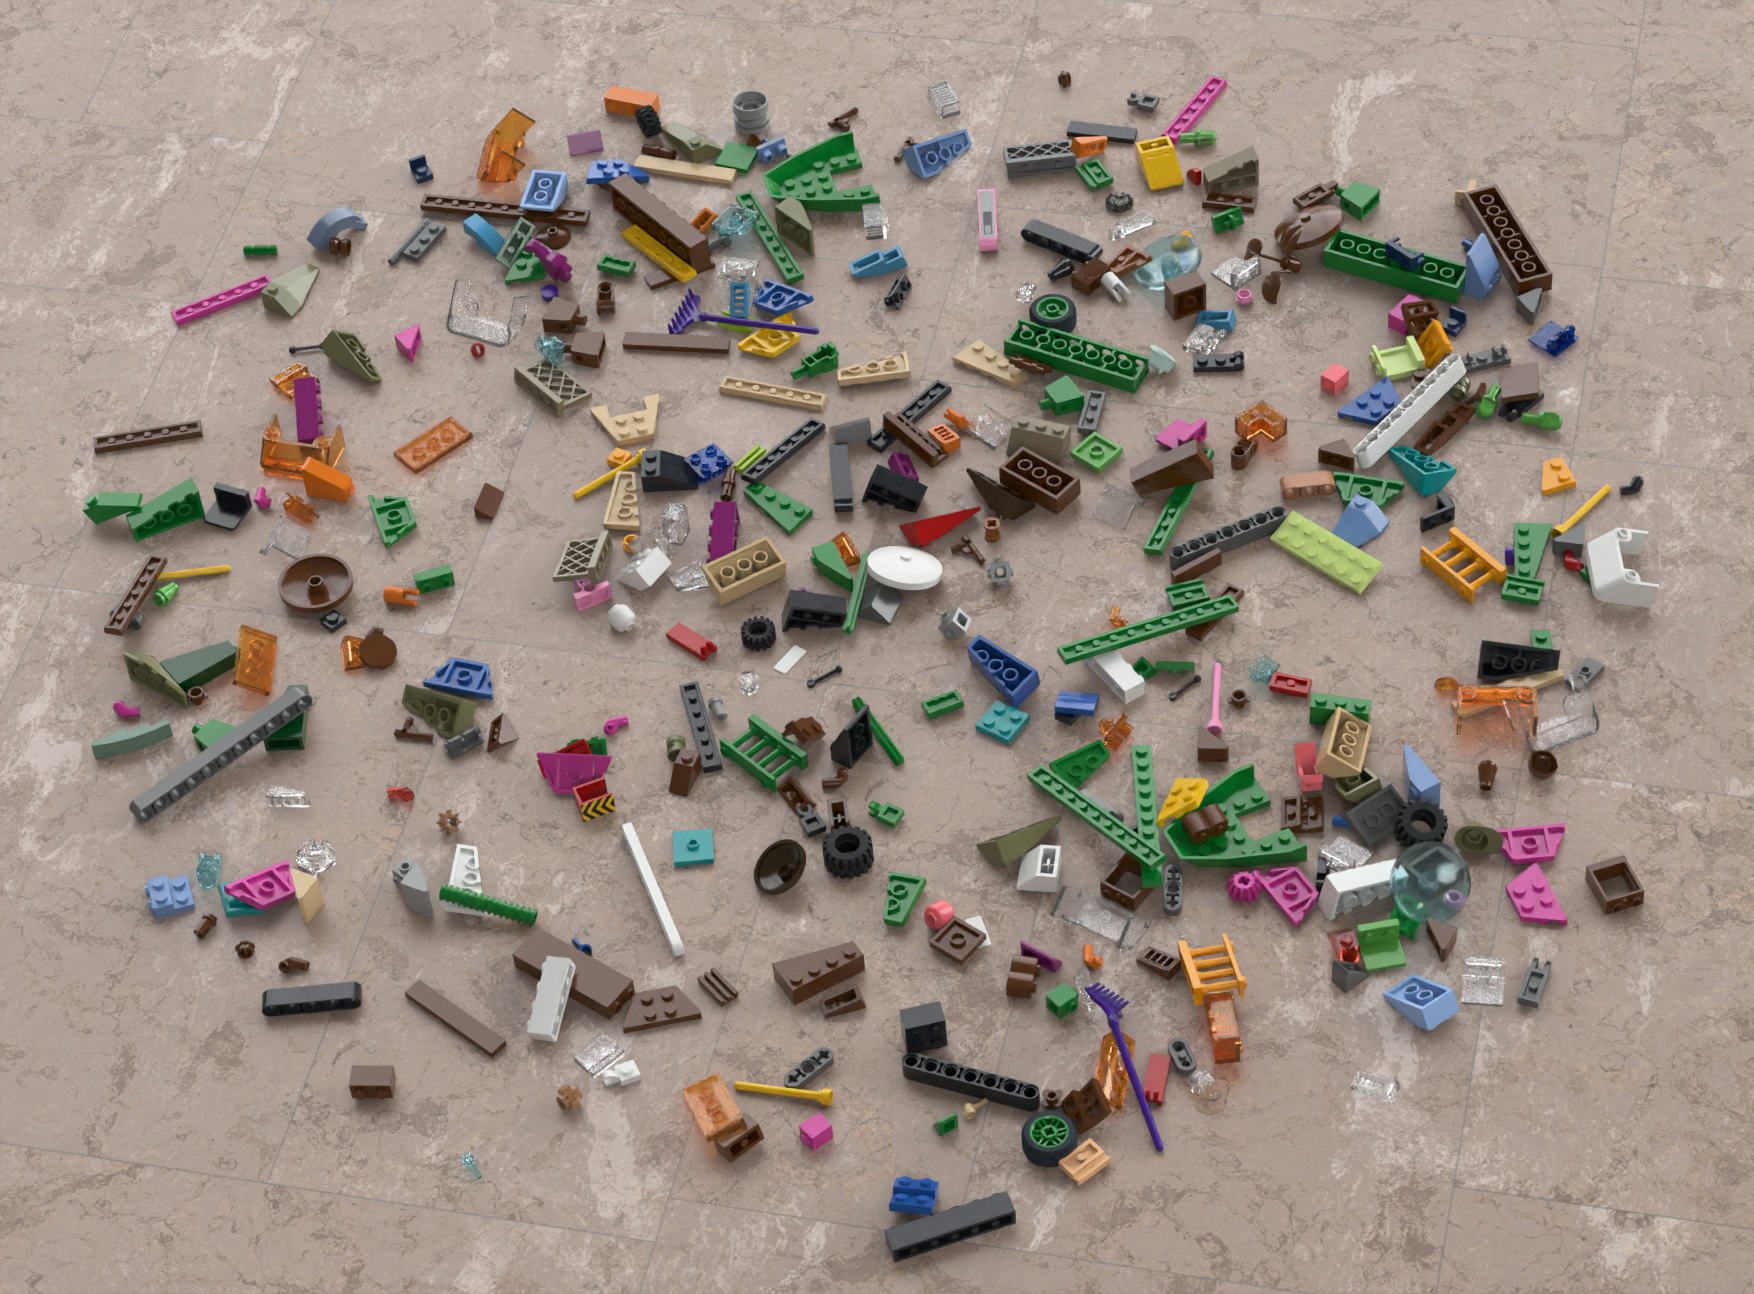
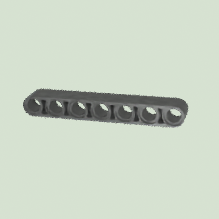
(1229, 536)

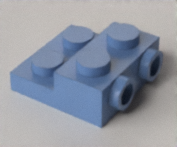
(169, 895)

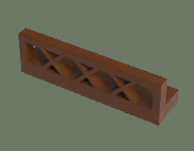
(914, 439)

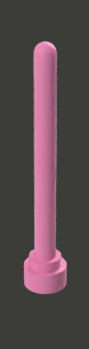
(1214, 725)

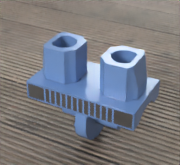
(769, 149)

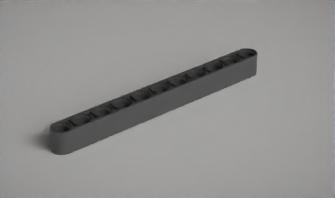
(220, 754)

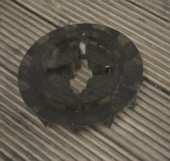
(1119, 207)

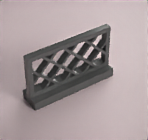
(1034, 164)

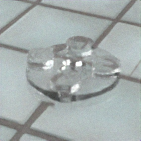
(318, 865)

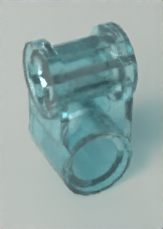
(550, 348)
(208, 869)

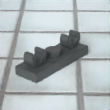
(1486, 359)

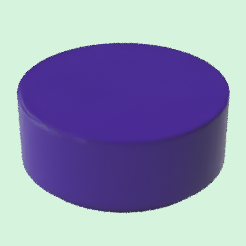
(549, 292)
(1509, 555)

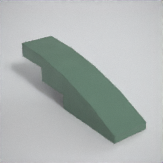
(126, 741)

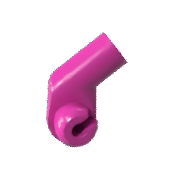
(260, 498)
(124, 711)
(614, 723)

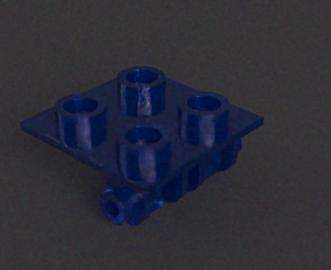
(1554, 338)
(708, 462)

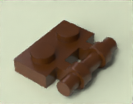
(1030, 364)

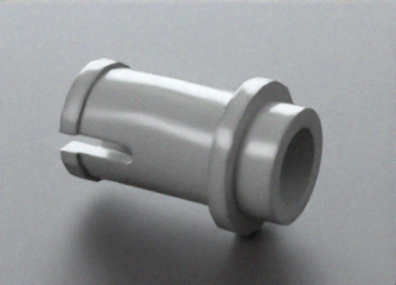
(715, 704)

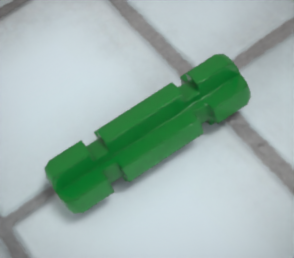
(260, 250)

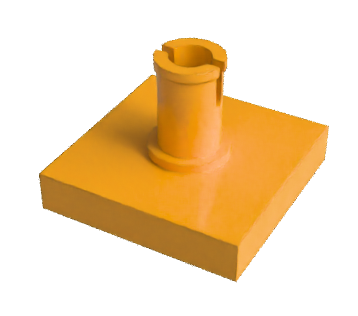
(1434, 344)

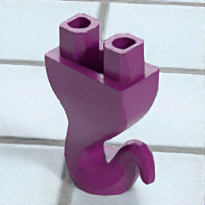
(553, 262)

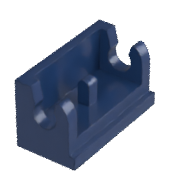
(1402, 255)

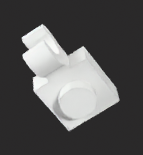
(623, 1073)

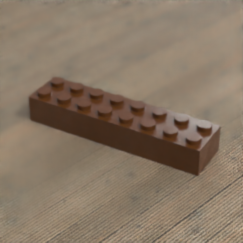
(659, 221)
(1508, 239)

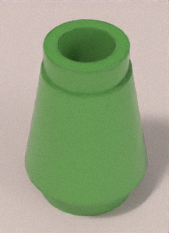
(163, 595)

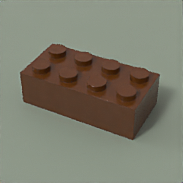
(1039, 480)

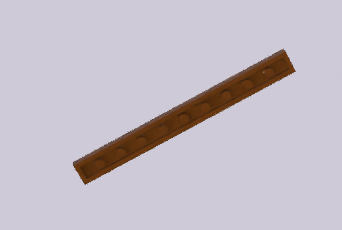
(503, 209)

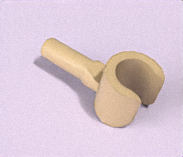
(970, 1110)

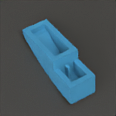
(484, 234)
(878, 263)

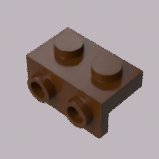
(805, 730)

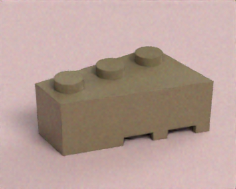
(1233, 172)

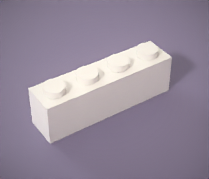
(1118, 675)
(550, 998)

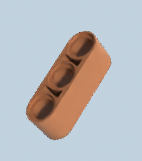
(1307, 485)

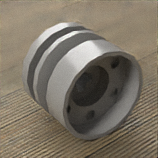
(751, 112)

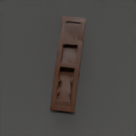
(1443, 430)

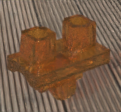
(1121, 727)

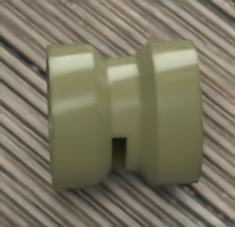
(1459, 389)
(674, 746)

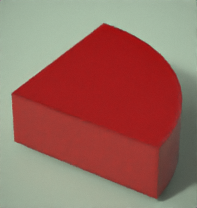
(1195, 175)

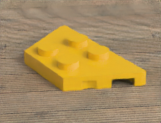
(769, 341)
(1183, 798)

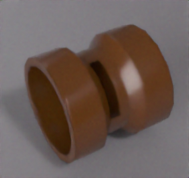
(340, 246)

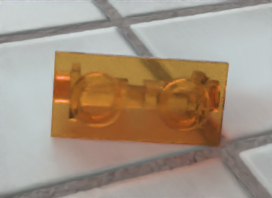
(305, 512)

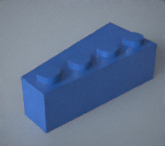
(1004, 671)

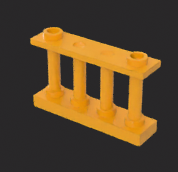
(1469, 550)
(1195, 978)

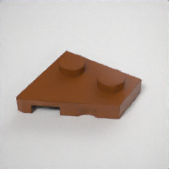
(1128, 260)

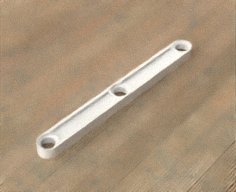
(652, 889)

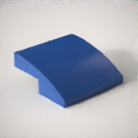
(1077, 703)

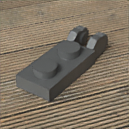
(1534, 984)

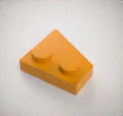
(1556, 476)

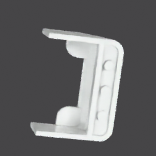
(1606, 569)

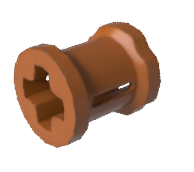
(992, 531)

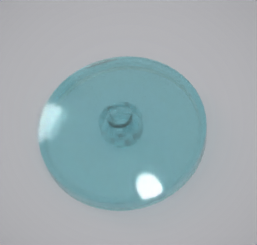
(1171, 258)
(1430, 882)

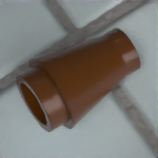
(1487, 772)

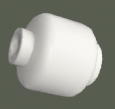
(621, 618)

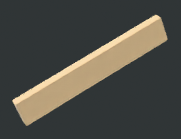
(685, 169)
(773, 393)
(1536, 681)

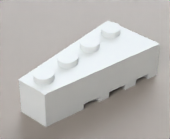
(1354, 887)

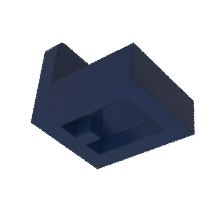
(420, 169)
(1455, 321)

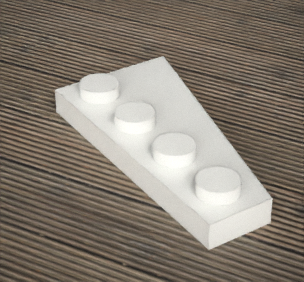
(465, 875)

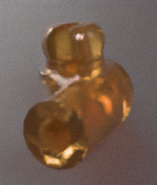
(1114, 617)
(1446, 683)

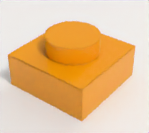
(618, 457)

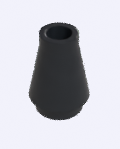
(1062, 269)

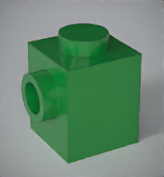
(1062, 1000)

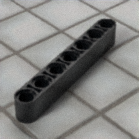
(971, 1081)

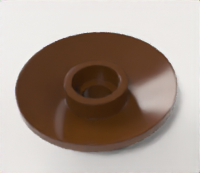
(554, 236)

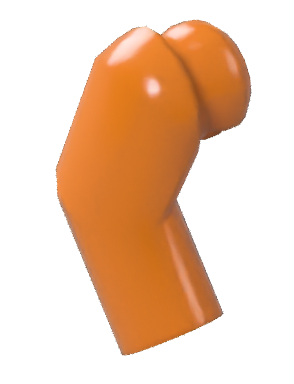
(1089, 959)

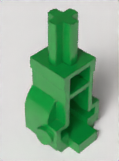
(821, 361)

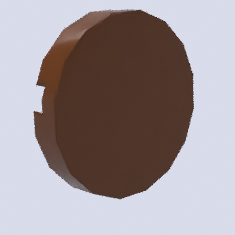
(377, 651)

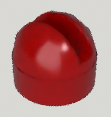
(474, 350)

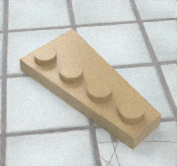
(874, 371)
(623, 504)

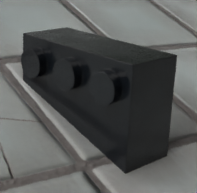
(894, 489)
(813, 609)

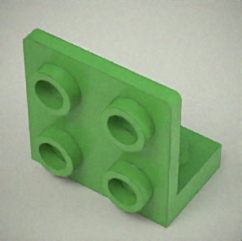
(1380, 945)

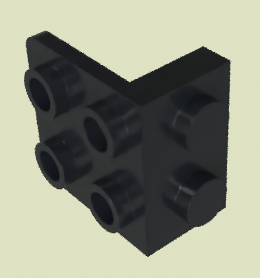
(229, 508)

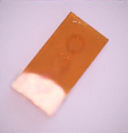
(433, 445)
(254, 660)
(713, 1106)

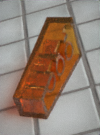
(1223, 1026)

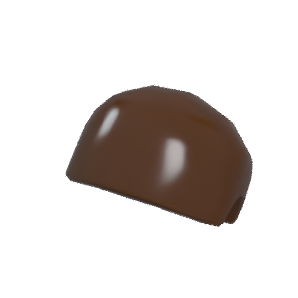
(1542, 764)

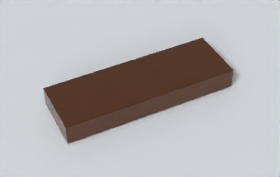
(1226, 201)
(1197, 567)

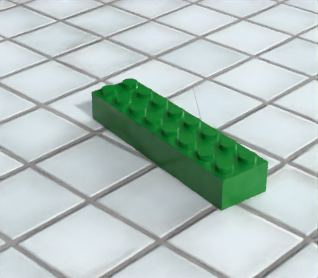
(1367, 259)

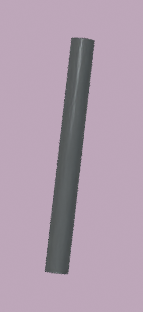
(402, 248)

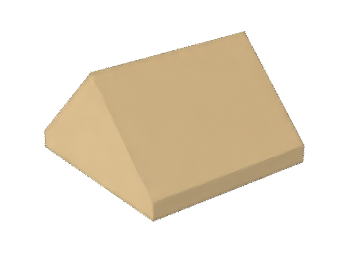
(308, 894)

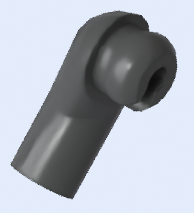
(719, 241)

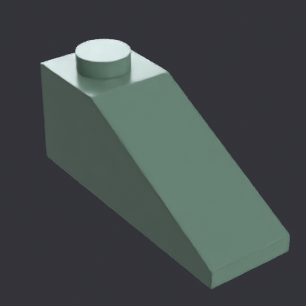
(514, 242)

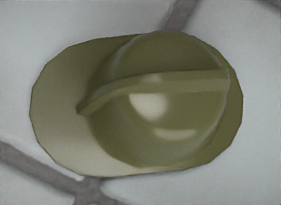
(1478, 839)

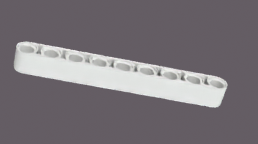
(1409, 411)

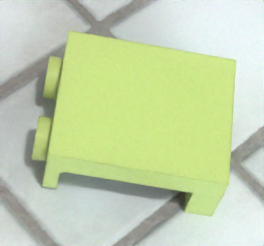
(1398, 361)

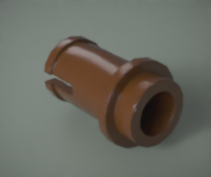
(206, 924)

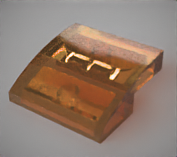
(285, 379)

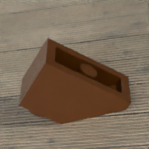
(685, 772)

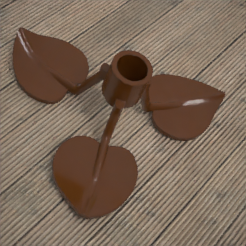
(1272, 284)

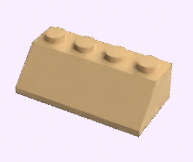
(744, 570)
(1343, 745)

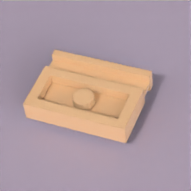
(1084, 1161)

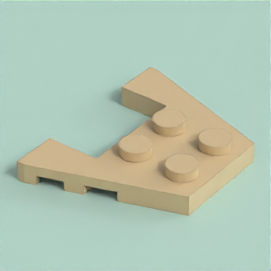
(630, 427)

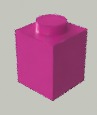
(815, 1132)

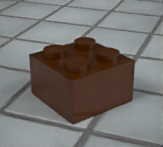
(1185, 295)

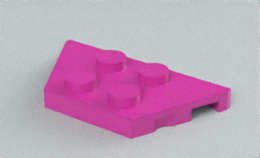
(572, 769)
(1532, 843)
(264, 887)
(1289, 891)
(1534, 898)

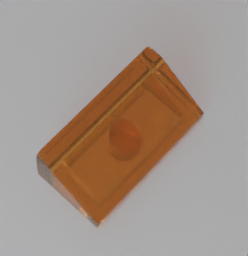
(847, 549)
(350, 653)

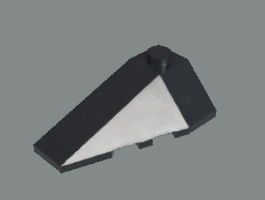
(1509, 661)

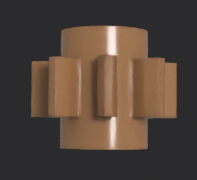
(454, 822)
(569, 1097)

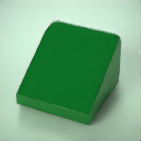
(1144, 668)
(946, 1124)

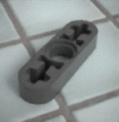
(1177, 896)
(811, 1061)

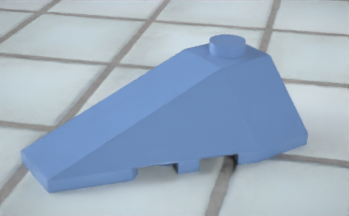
(933, 155)
(1360, 522)

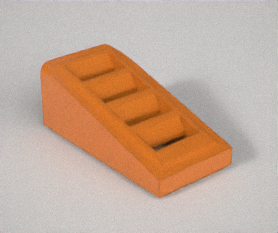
(1087, 146)
(701, 218)
(942, 439)

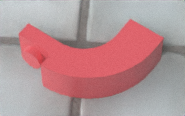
(1305, 762)

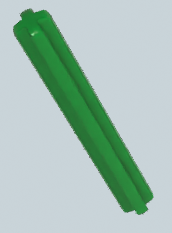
(881, 734)

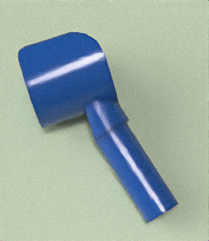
(583, 948)

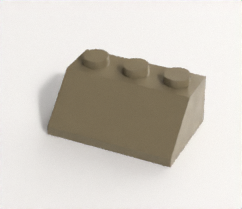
(1039, 436)

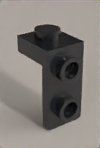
(1443, 515)

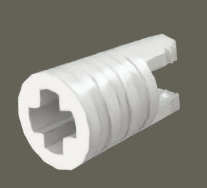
(1114, 285)

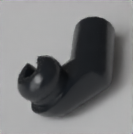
(1634, 486)

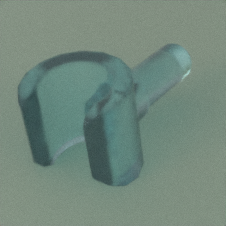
(468, 1159)

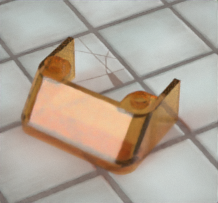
(500, 148)
(288, 457)
(1494, 695)

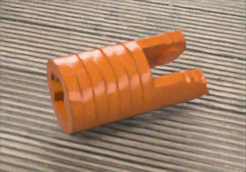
(398, 595)

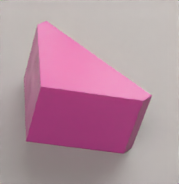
(408, 341)

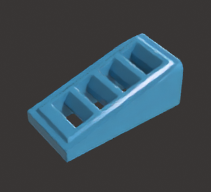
(739, 286)
(1222, 319)

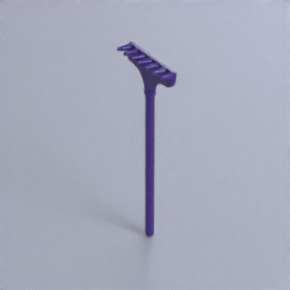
(692, 314)
(1113, 1008)

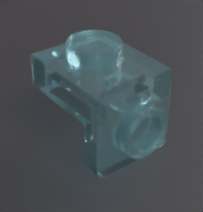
(1263, 669)

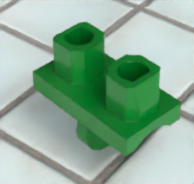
(1227, 220)

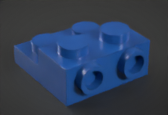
(914, 1195)

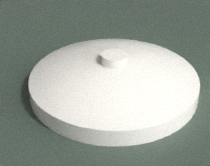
(904, 568)

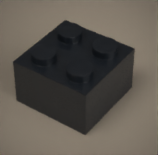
(923, 1027)

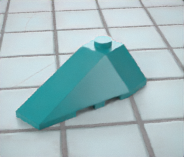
(1422, 471)

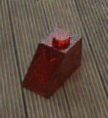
(1345, 945)

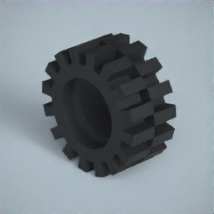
(648, 121)
(761, 641)

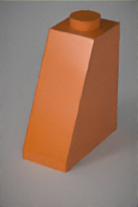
(326, 481)

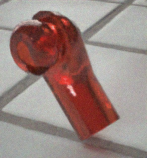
(402, 792)

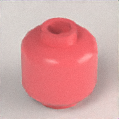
(938, 914)

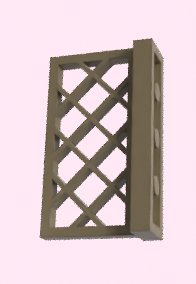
(542, 392)
(595, 561)

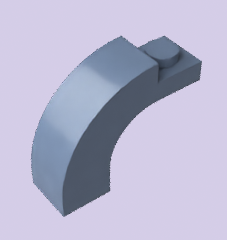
(332, 224)

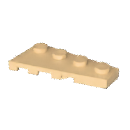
(990, 363)

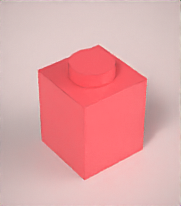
(1334, 378)

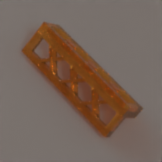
(1109, 1065)

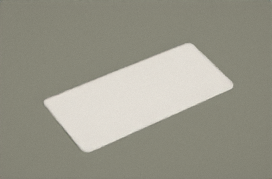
(790, 659)
(977, 922)

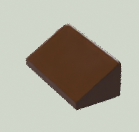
(488, 502)
(796, 795)

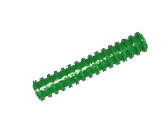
(488, 904)

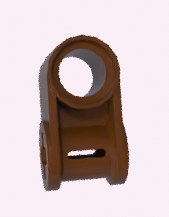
(605, 298)
(1243, 452)

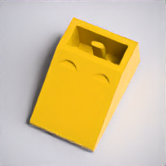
(1159, 163)

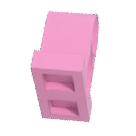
(590, 594)

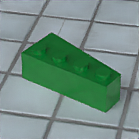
(166, 511)

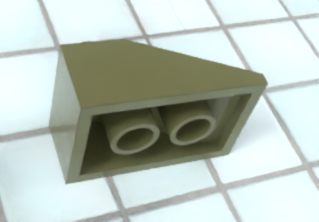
(795, 225)

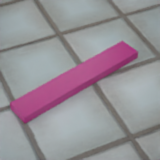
(1195, 108)
(220, 300)

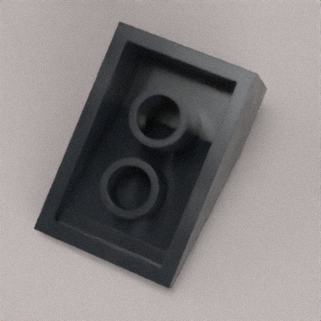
(666, 472)
(853, 740)

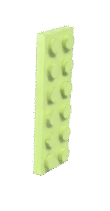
(1326, 552)

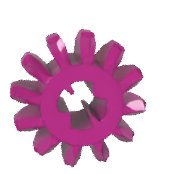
(1244, 887)

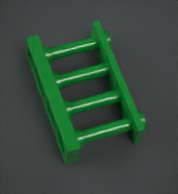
(768, 737)

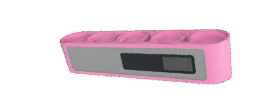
(987, 220)

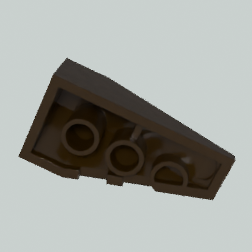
(1000, 498)

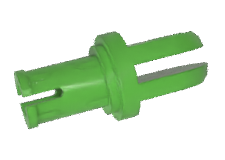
(1198, 137)
(1488, 403)
(1544, 420)

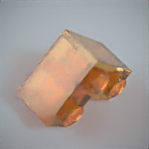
(1261, 419)

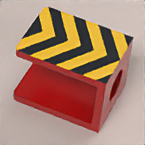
(593, 799)

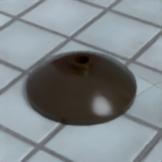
(780, 867)

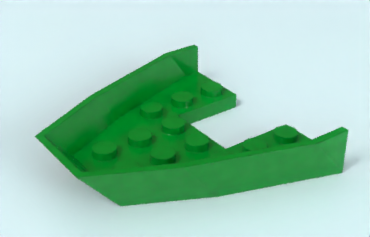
(809, 177)
(1236, 796)

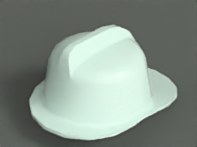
(1161, 360)

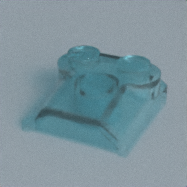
(735, 221)

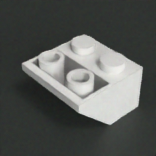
(644, 568)
(1040, 869)

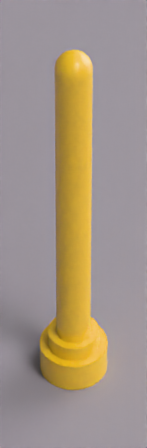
(610, 475)
(1562, 528)
(194, 572)
(824, 1096)

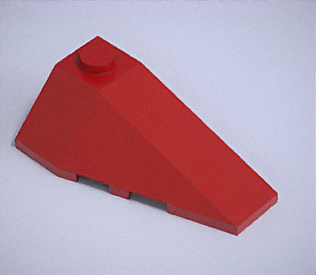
(931, 529)

